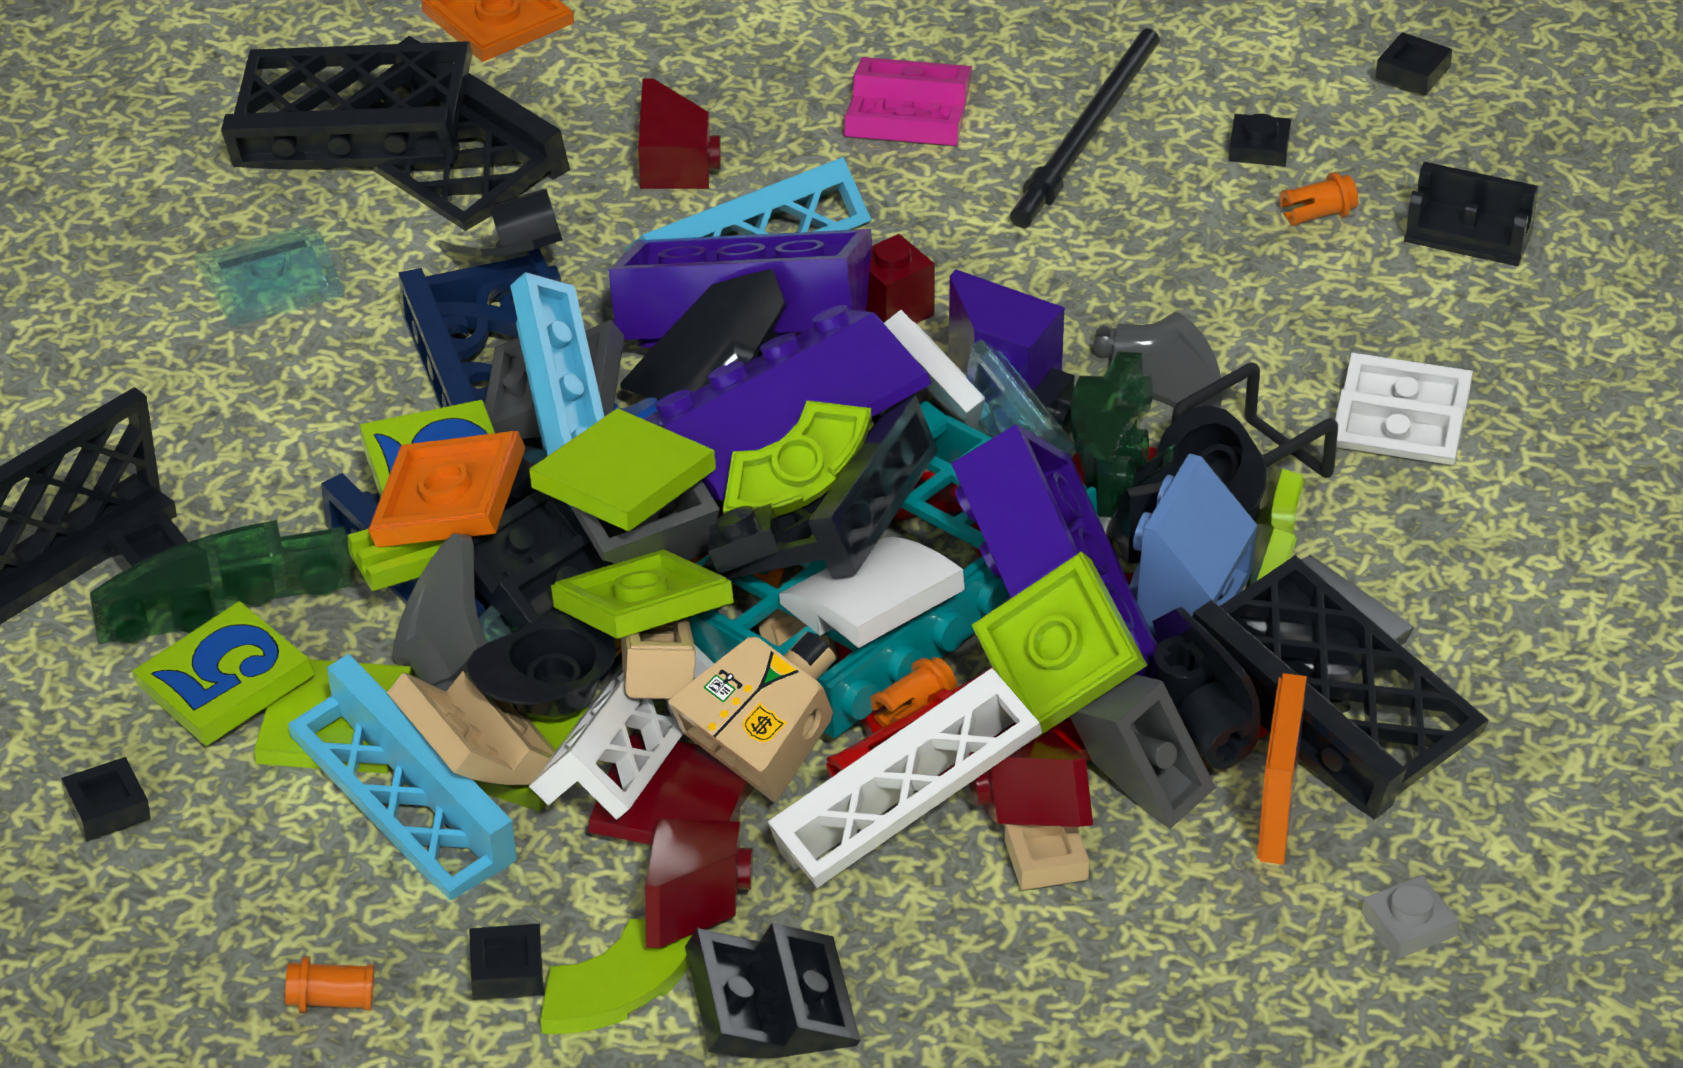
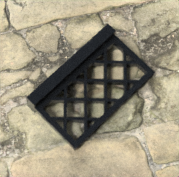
(350, 132)
(510, 136)
(860, 504)
(77, 540)
(1332, 745)

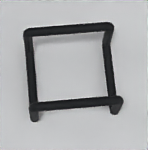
(1286, 446)

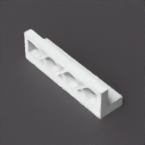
(604, 737)
(897, 769)

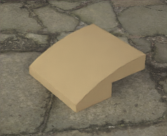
(474, 731)

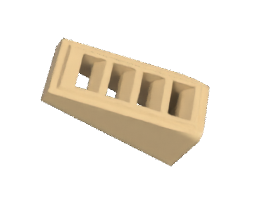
(658, 660)

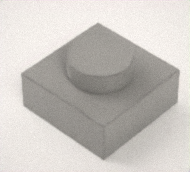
(1410, 917)

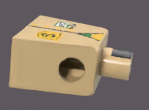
(759, 709)

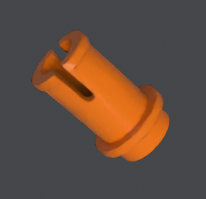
(1321, 199)
(912, 690)
(328, 985)

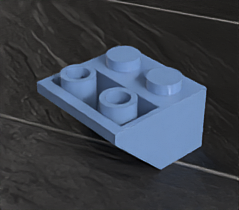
(1192, 544)

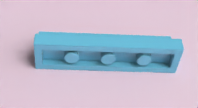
(771, 200)
(556, 359)
(393, 740)

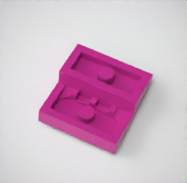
(908, 101)

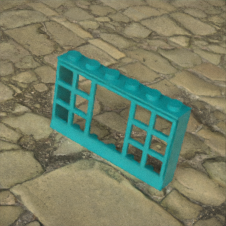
(892, 654)

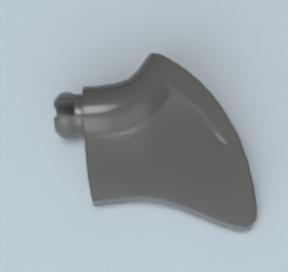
(1172, 355)
(441, 617)

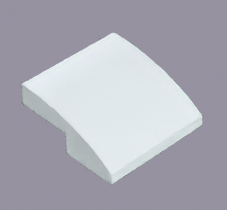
(949, 384)
(1403, 408)
(888, 590)

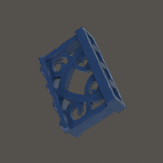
(451, 304)

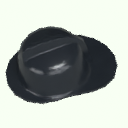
(1224, 447)
(544, 666)

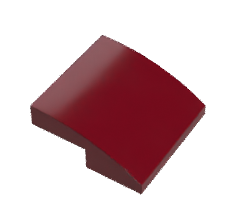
(684, 787)

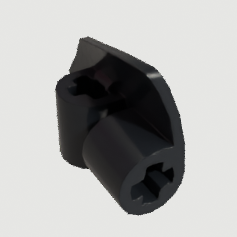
(521, 226)
(718, 329)
(1207, 689)

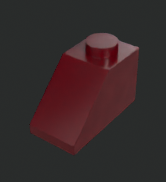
(674, 140)
(900, 280)
(1037, 786)
(693, 877)

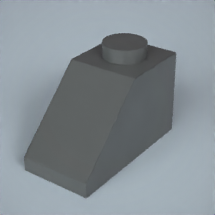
(677, 527)
(1145, 748)

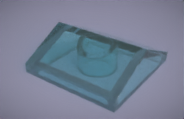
(270, 274)
(1010, 398)

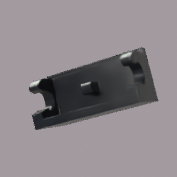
(1471, 214)

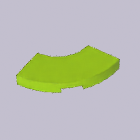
(801, 463)
(1276, 522)
(612, 983)

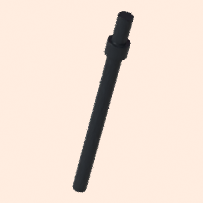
(1047, 180)

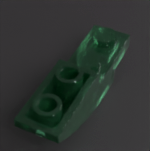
(1107, 428)
(203, 576)

